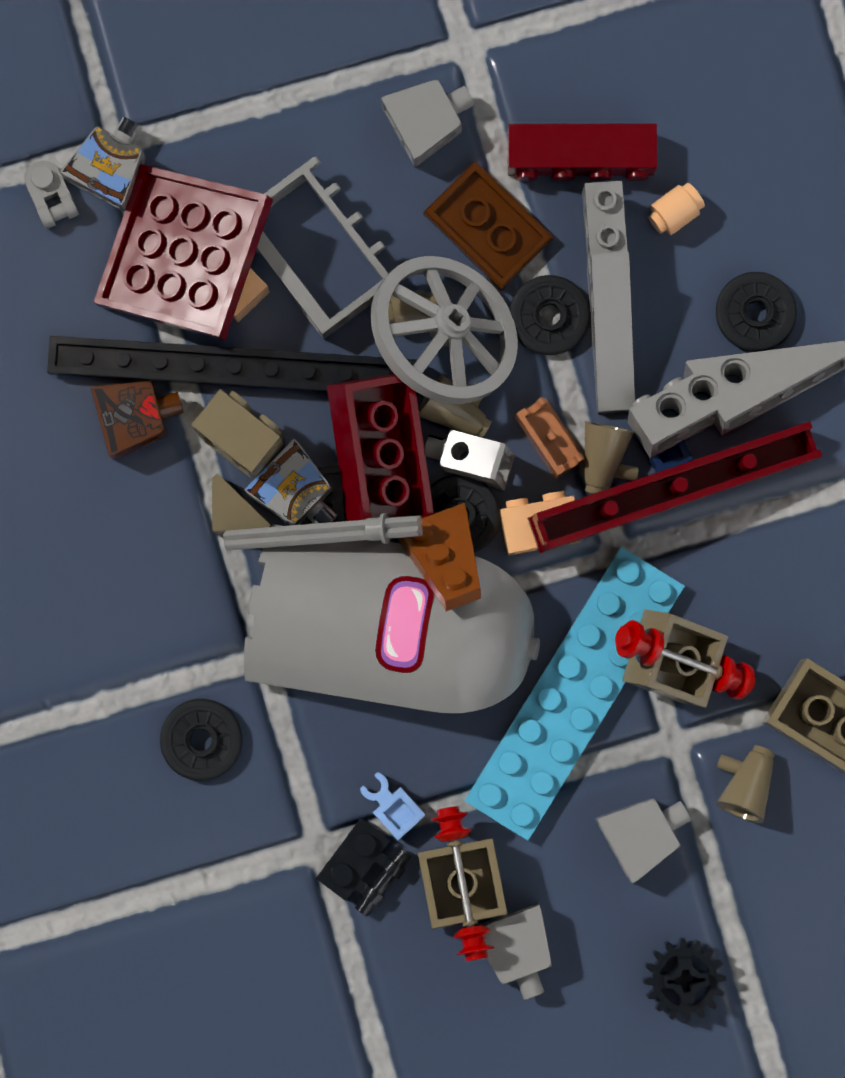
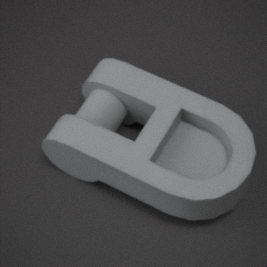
(44, 183)

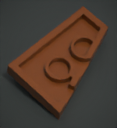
(446, 557)

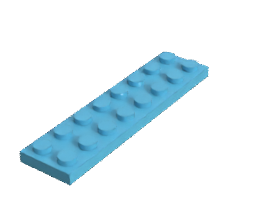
(569, 698)

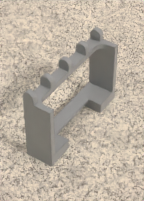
(308, 304)

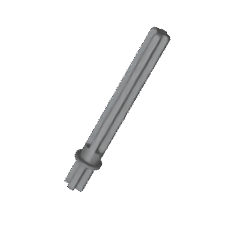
(371, 529)

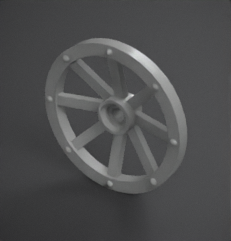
(448, 327)

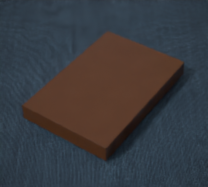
(488, 225)

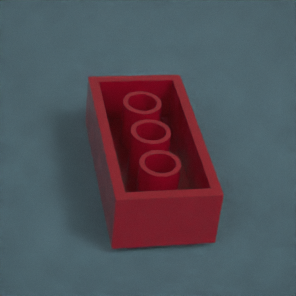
(380, 448)

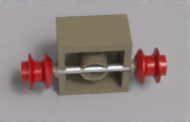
(462, 883)

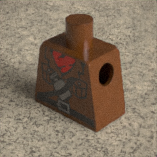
(133, 415)

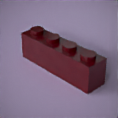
(582, 151)

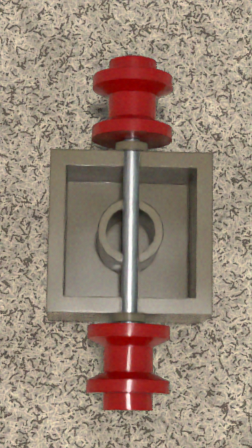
(680, 659)

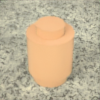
(675, 209)

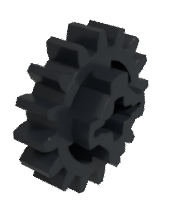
(684, 996)

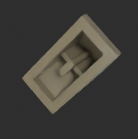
(231, 510)

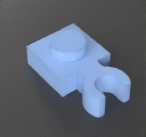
(396, 810)

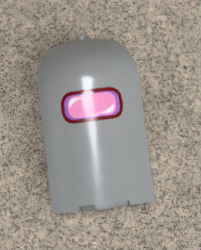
(372, 630)

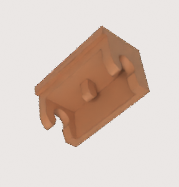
(550, 437)

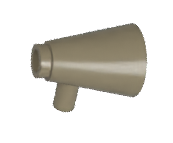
(458, 417)
(603, 456)
(749, 788)

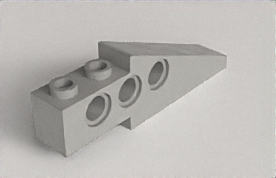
(609, 295)
(766, 382)

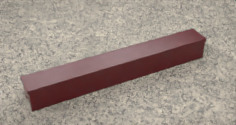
(673, 487)

